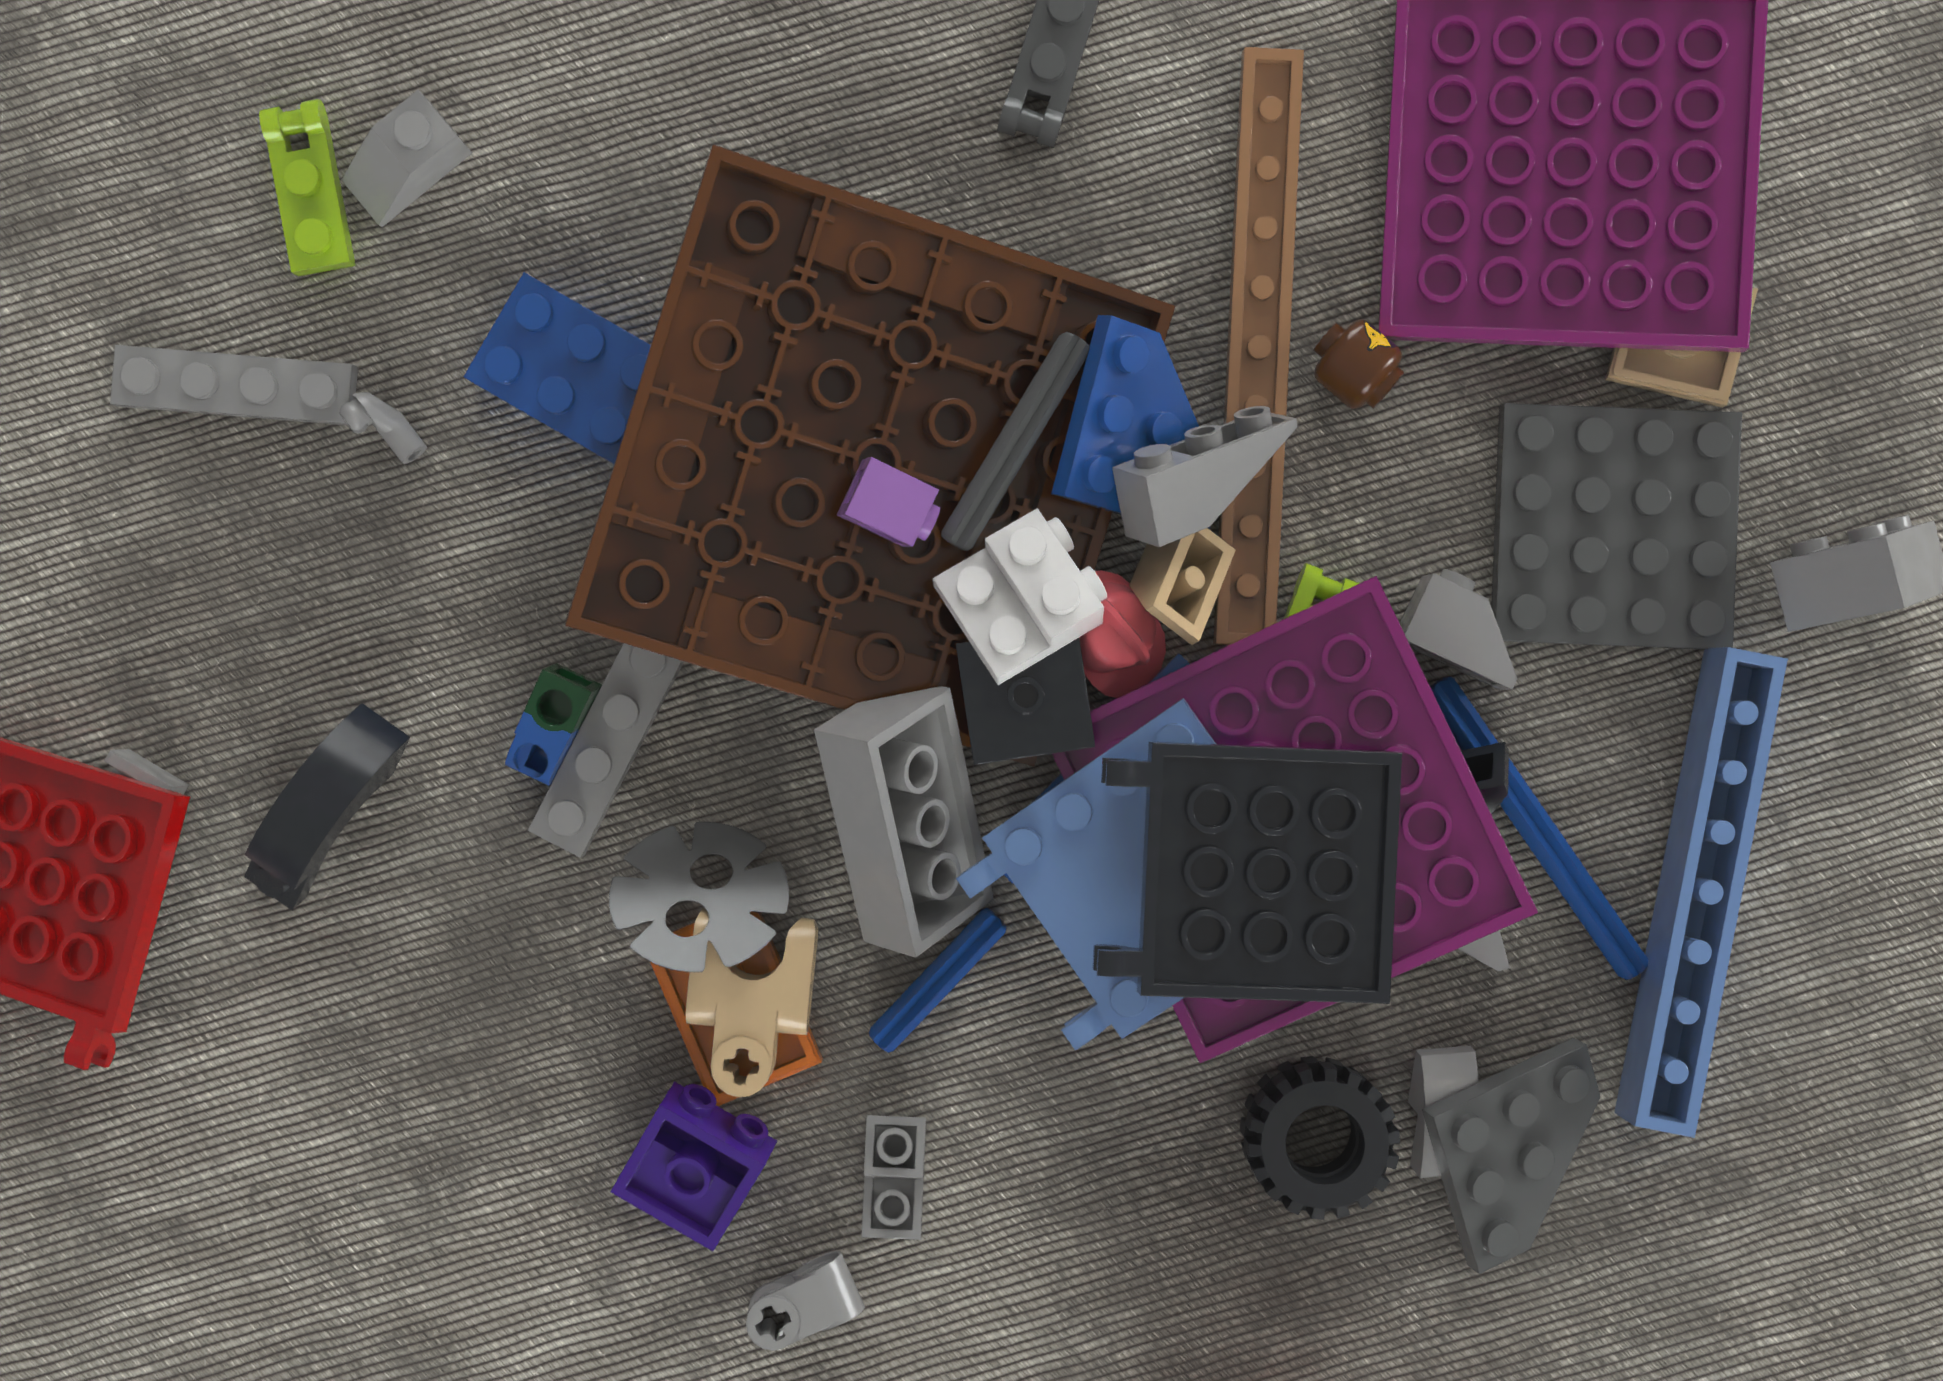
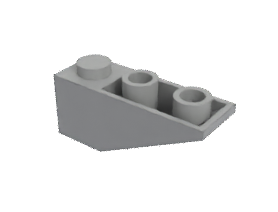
(1191, 482)

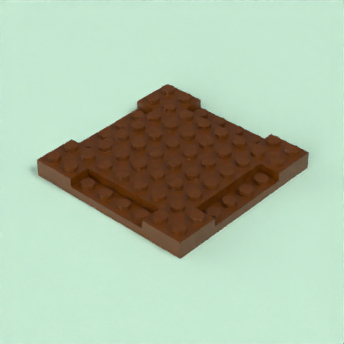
(782, 359)

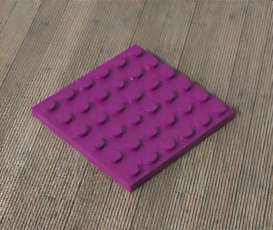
(1574, 172)
(1348, 683)

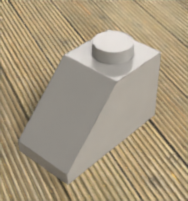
(403, 158)
(1458, 629)

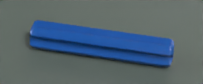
(937, 980)

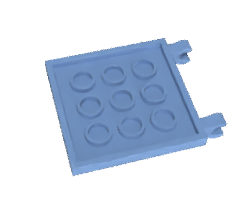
(1082, 871)

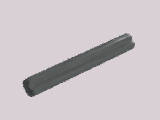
(1015, 441)

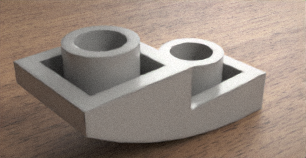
(1435, 1077)
(893, 1177)

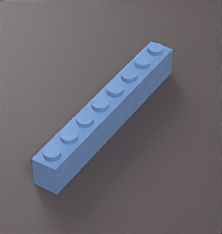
(1700, 889)

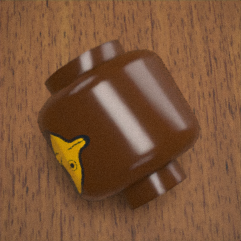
(1358, 364)

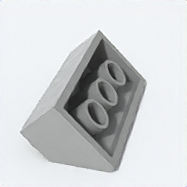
(903, 816)

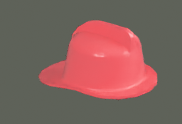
(1127, 646)

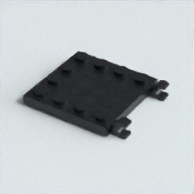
(1263, 873)

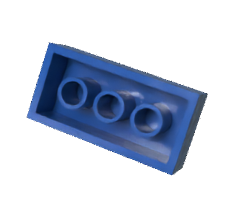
(562, 366)

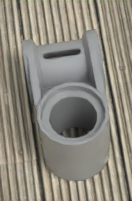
(813, 1300)

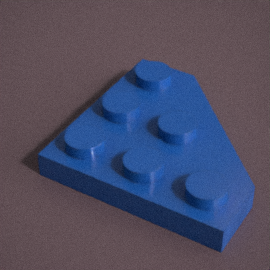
(1122, 404)

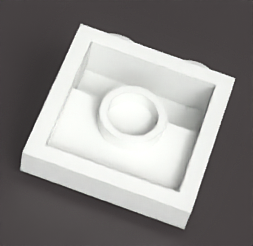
(1022, 595)

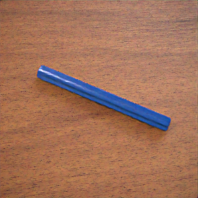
(1546, 840)

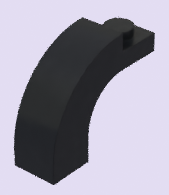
(321, 802)

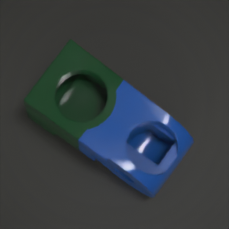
(551, 722)

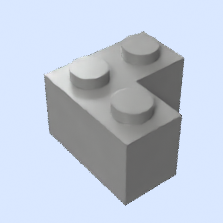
(1873, 573)

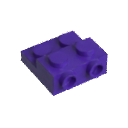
(695, 1164)

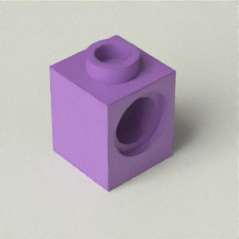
(890, 503)

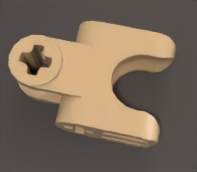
(751, 1007)

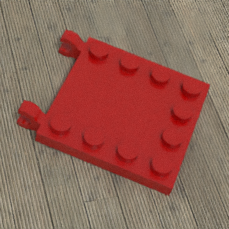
(80, 889)

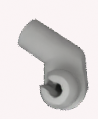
(389, 422)

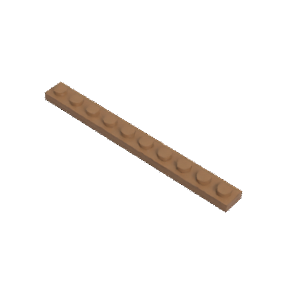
(1260, 324)

